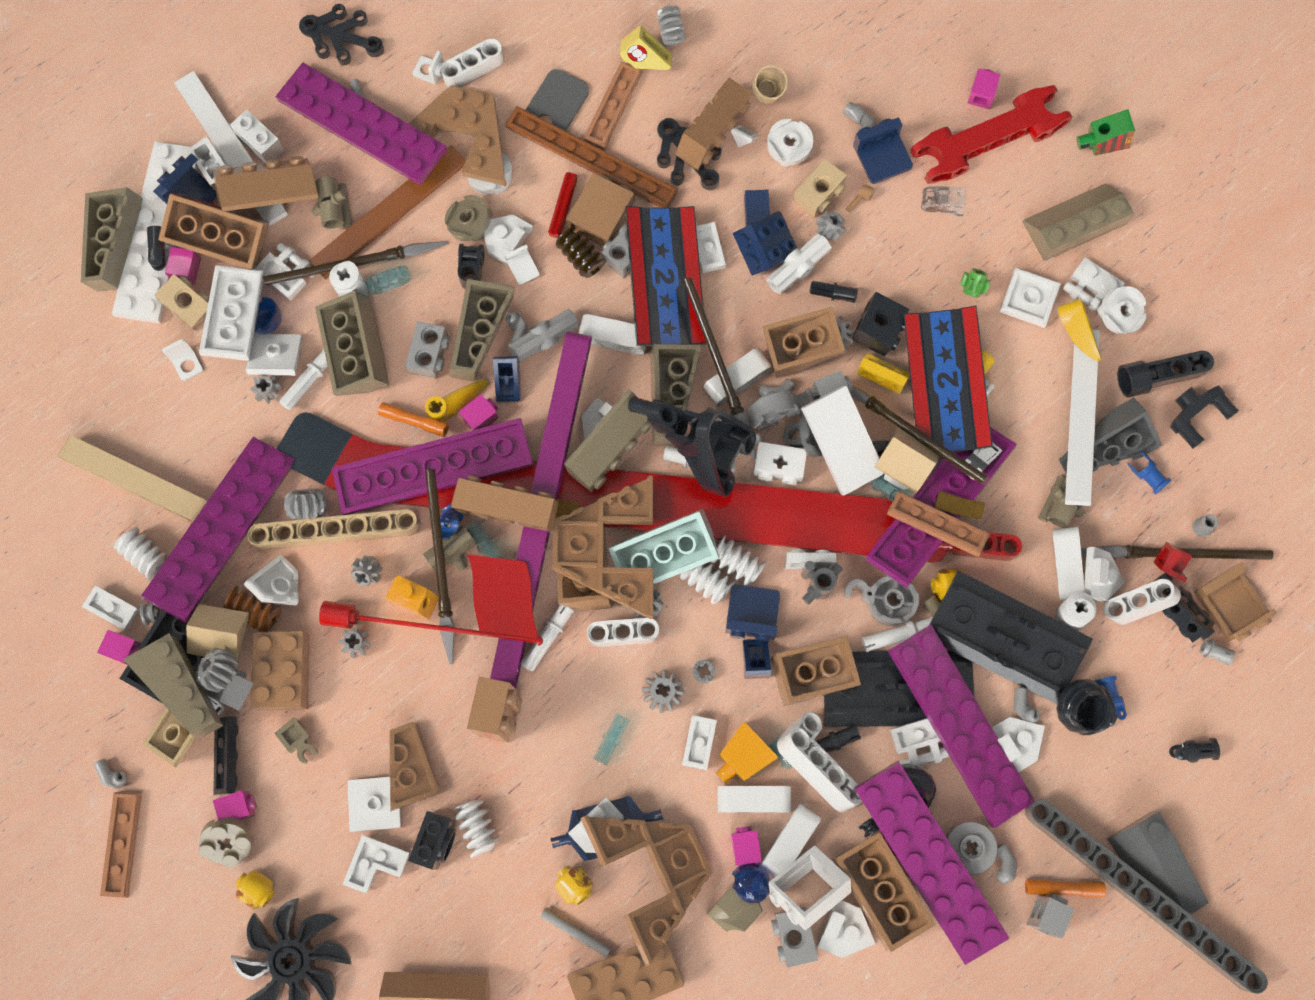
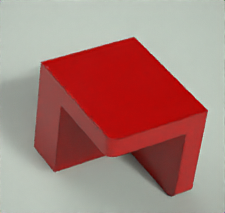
(1173, 561)

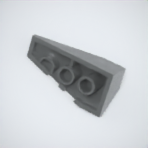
(1122, 436)
(1156, 856)

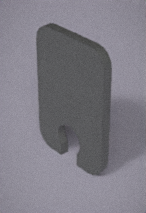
(559, 98)

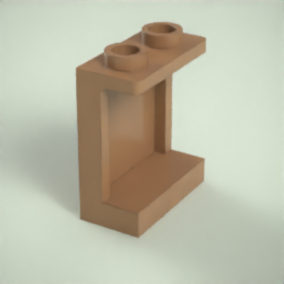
(600, 208)
(1234, 604)

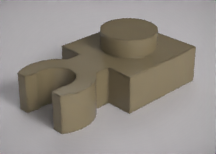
(294, 738)

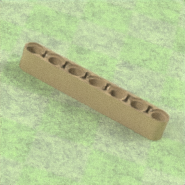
(131, 478)
(323, 525)

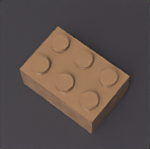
(280, 670)

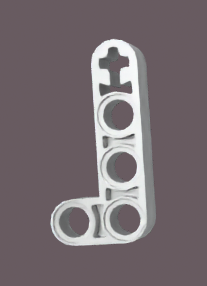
(815, 764)

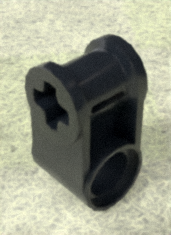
(470, 262)

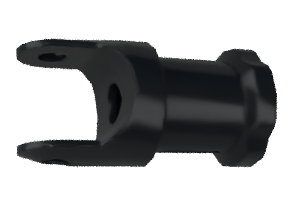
(1194, 751)

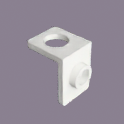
(434, 68)
(522, 265)
(179, 353)

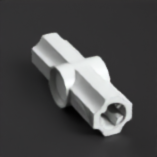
(798, 264)

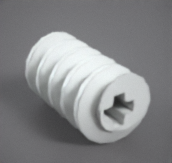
(347, 278)
(140, 553)
(738, 561)
(709, 581)
(1077, 610)
(476, 827)

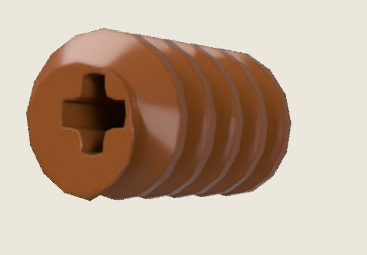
(259, 616)

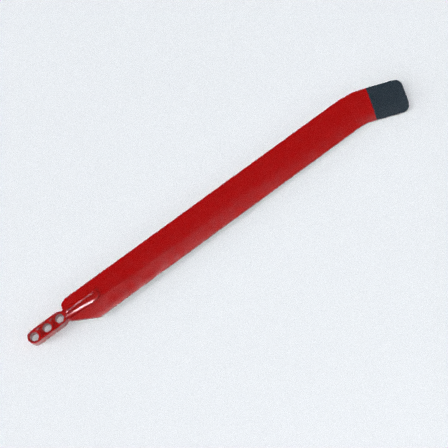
(747, 515)

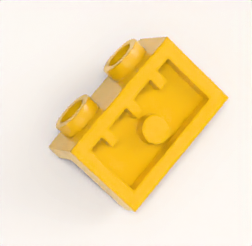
(883, 373)

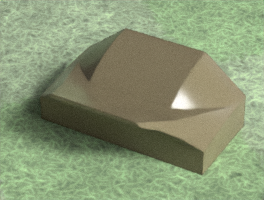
(734, 913)

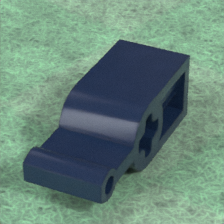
(756, 205)

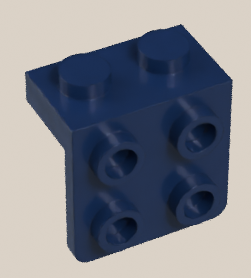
(882, 150)
(184, 181)
(765, 243)
(752, 613)

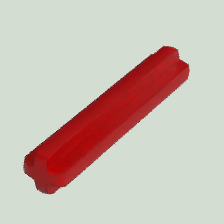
(562, 204)

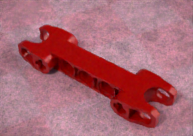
(1027, 118)

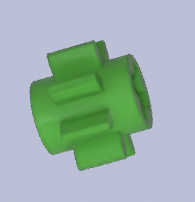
(975, 282)

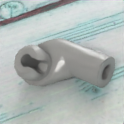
(517, 324)
(786, 385)
(1022, 708)
(108, 777)
(1009, 864)

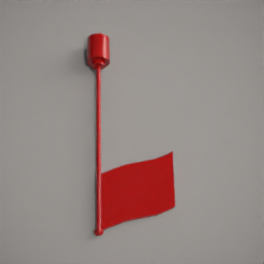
(499, 596)

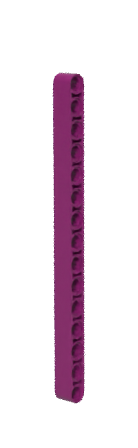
(548, 480)

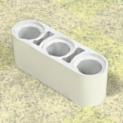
(476, 54)
(611, 334)
(742, 375)
(1068, 561)
(1130, 600)
(611, 626)
(754, 799)
(790, 840)

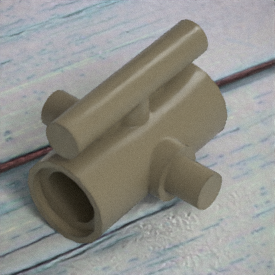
(332, 203)
(1055, 508)
(453, 549)

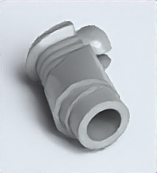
(859, 115)

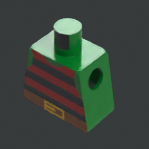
(1108, 134)

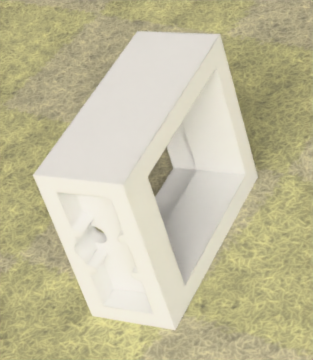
(827, 870)

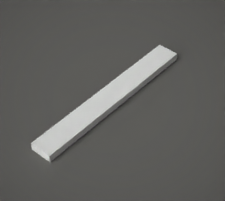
(221, 134)
(1081, 428)

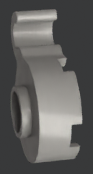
(776, 405)
(877, 602)
(984, 849)

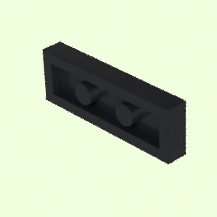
(225, 757)

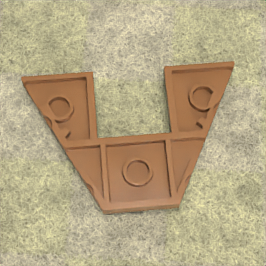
(470, 114)
(580, 547)
(676, 860)

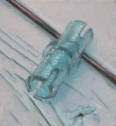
(484, 543)
(611, 739)

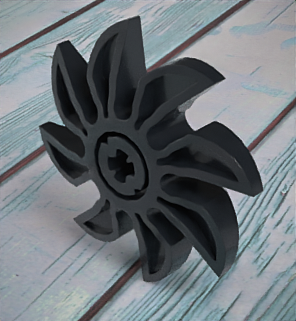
(289, 944)

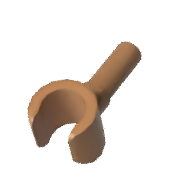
(865, 192)

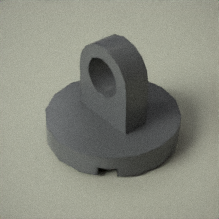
(806, 438)

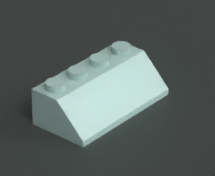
(669, 547)

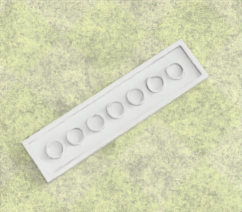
(139, 280)

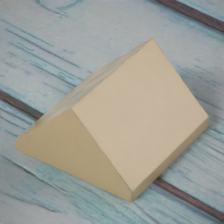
(907, 460)
(216, 628)
(169, 739)

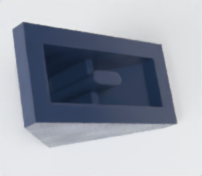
(506, 378)
(756, 659)

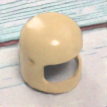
(769, 85)

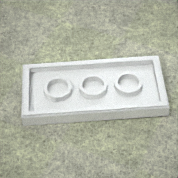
(231, 313)
(842, 439)

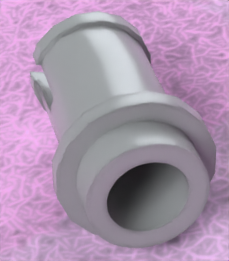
(1204, 525)
(1211, 649)

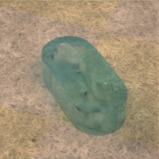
(388, 280)

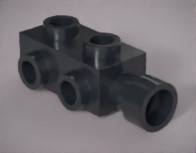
(1186, 613)

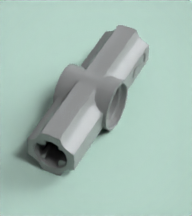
(543, 335)

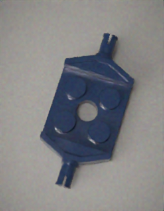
(625, 806)

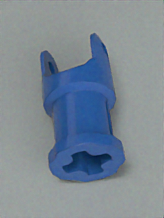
(1152, 475)
(452, 518)
(1110, 684)

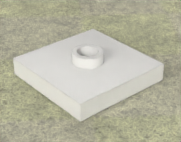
(1030, 297)
(274, 354)
(371, 805)

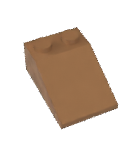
(803, 341)
(815, 670)

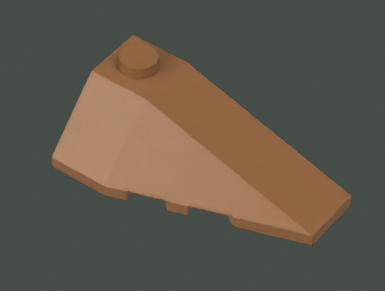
(579, 596)

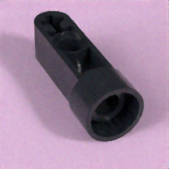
(1139, 377)

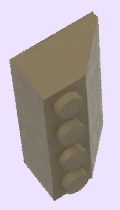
(1078, 220)
(352, 344)
(607, 444)

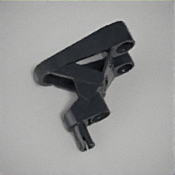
(710, 444)

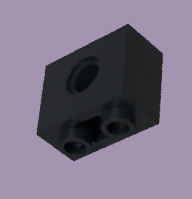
(890, 316)
(433, 841)

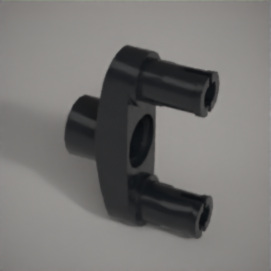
(1192, 404)

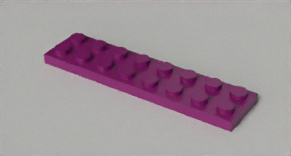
(361, 123)
(402, 472)
(218, 529)
(906, 549)
(961, 726)
(931, 862)

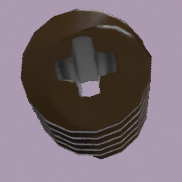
(579, 254)

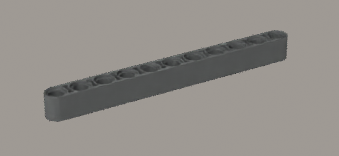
(1156, 899)

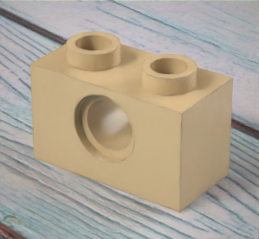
(825, 176)
(169, 297)

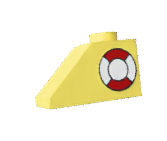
(644, 51)

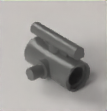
(827, 575)

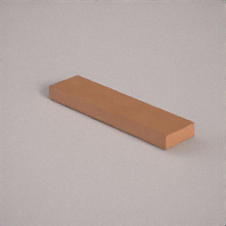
(612, 105)
(938, 524)
(120, 845)

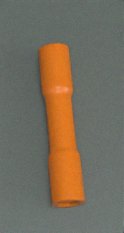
(400, 415)
(1081, 888)

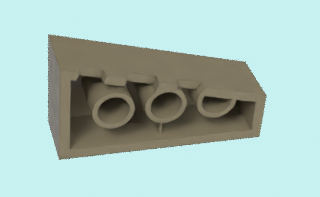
(107, 236)
(479, 322)
(672, 377)
(173, 680)

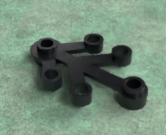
(338, 33)
(674, 137)

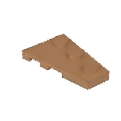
(409, 768)

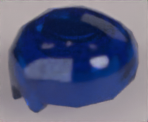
(268, 316)
(751, 882)

